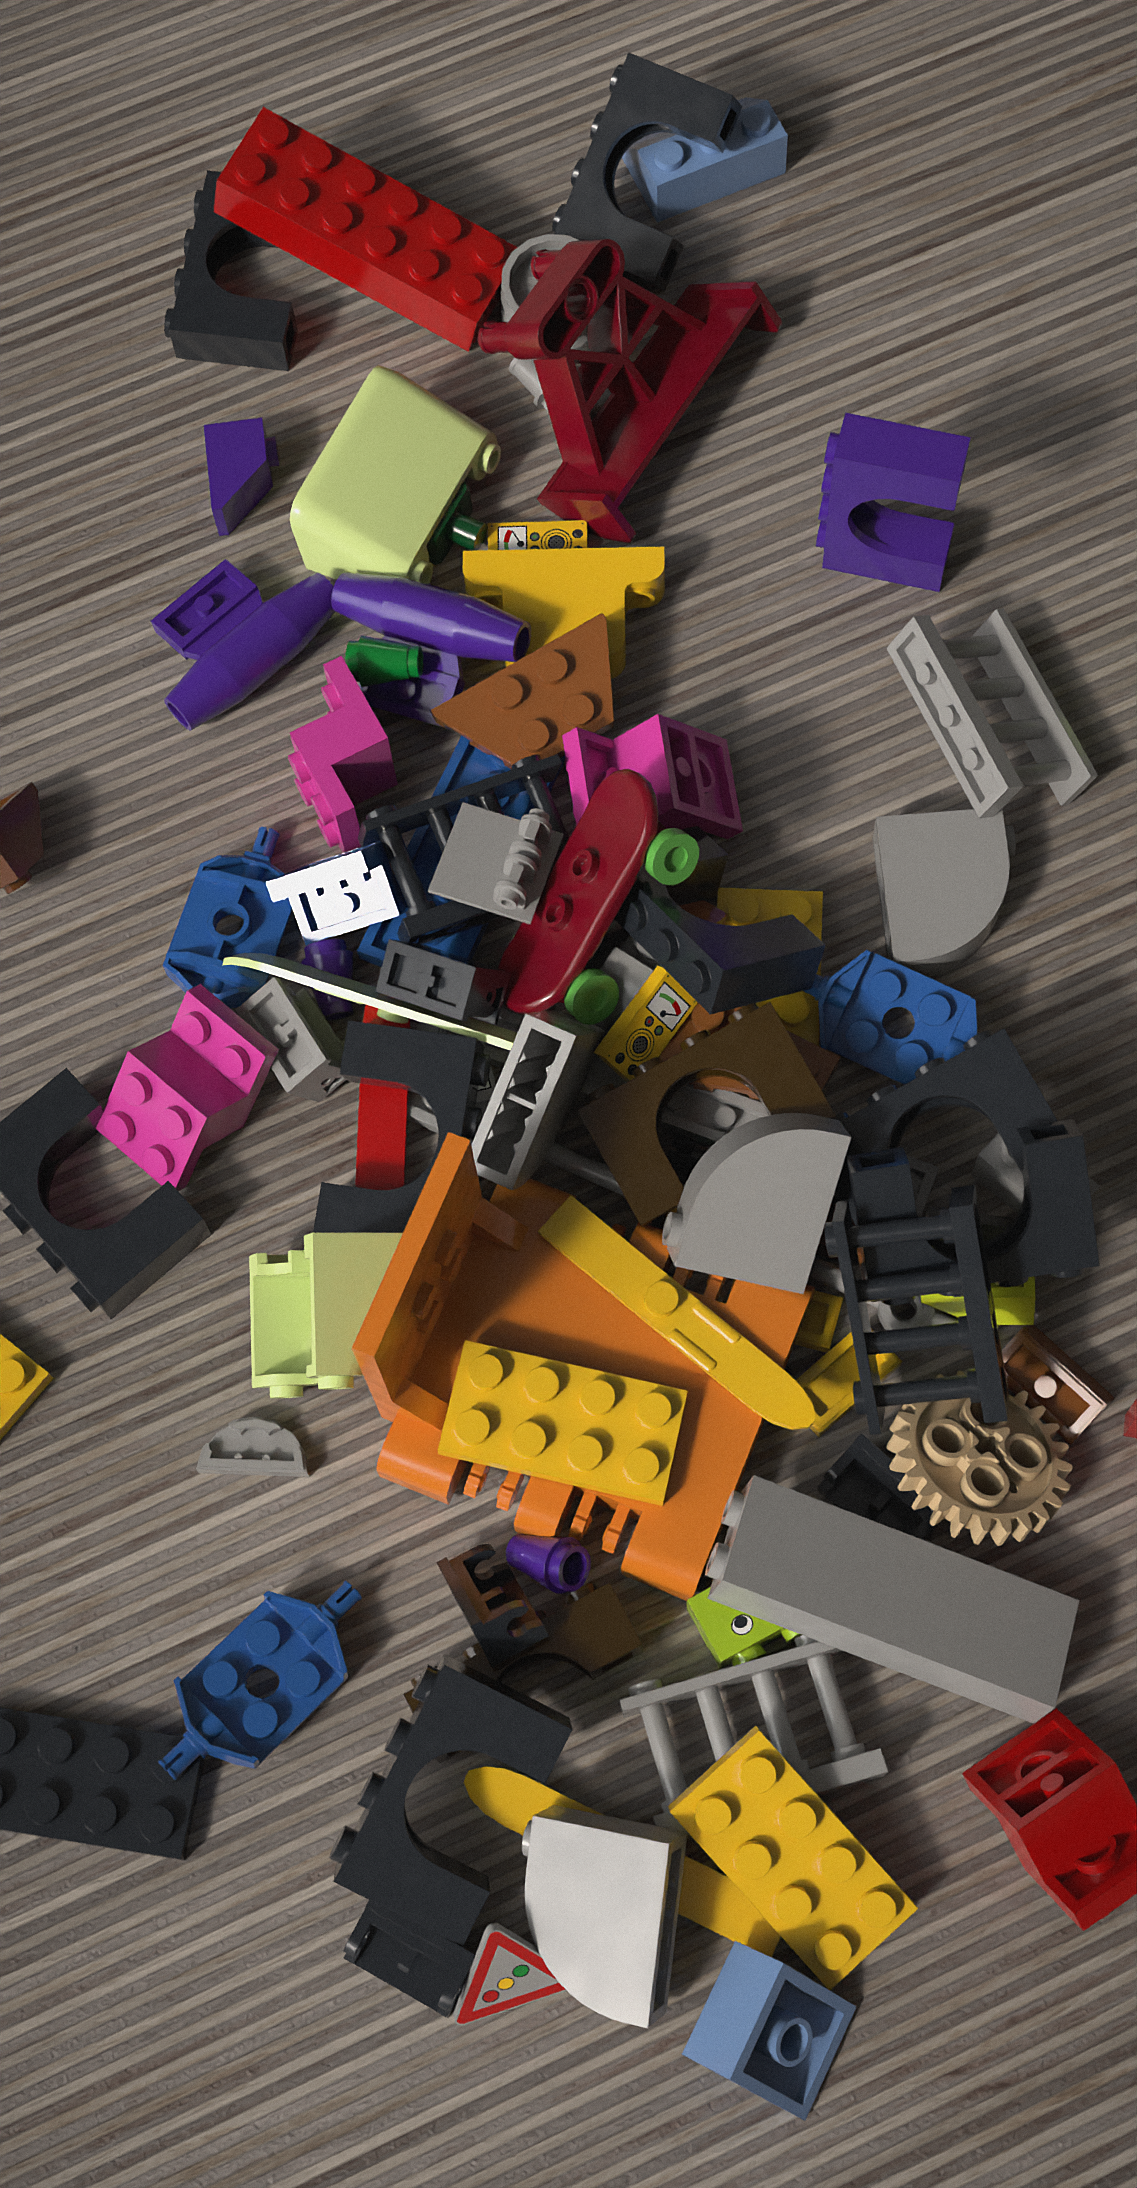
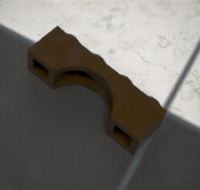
(585, 1633)

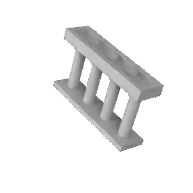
(961, 727)
(850, 1760)

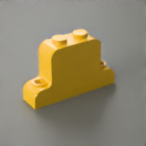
(567, 588)

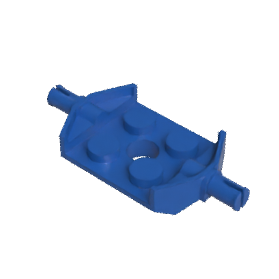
(221, 889)
(861, 994)
(280, 1636)

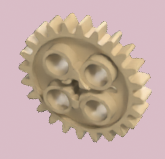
(1005, 1460)

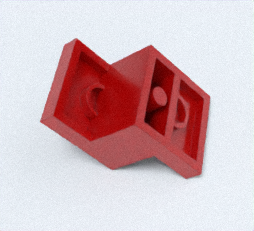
(1064, 1815)

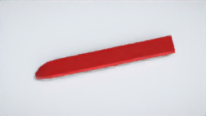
(381, 1128)

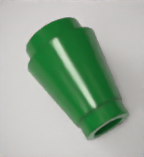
(383, 661)

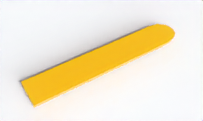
(678, 1316)
(705, 1893)

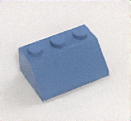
(683, 174)

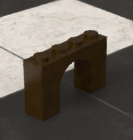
(629, 1117)

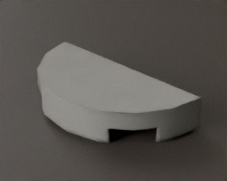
(254, 1448)

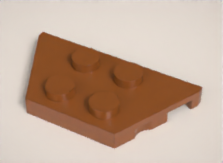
(538, 698)

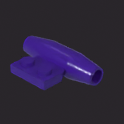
(437, 620)
(236, 637)

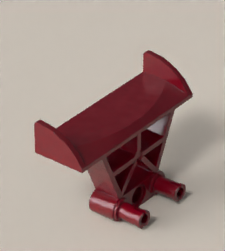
(647, 398)

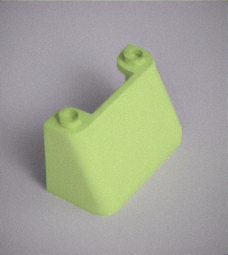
(387, 480)
(312, 1308)

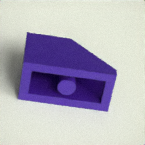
(238, 469)

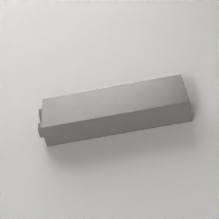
(892, 1599)

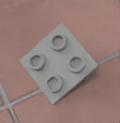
(497, 861)

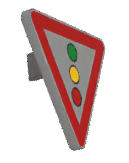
(503, 1977)

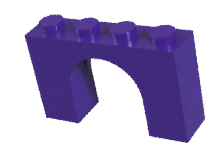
(889, 462)

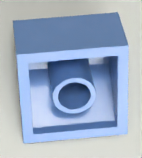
(769, 2030)

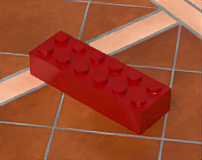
(363, 228)

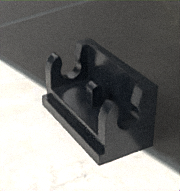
(868, 1488)
(492, 1604)
(409, 1958)

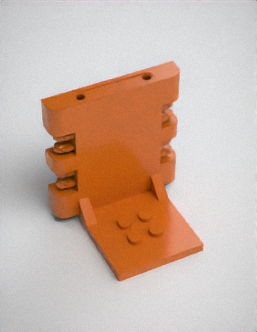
(492, 1280)

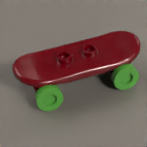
(586, 894)

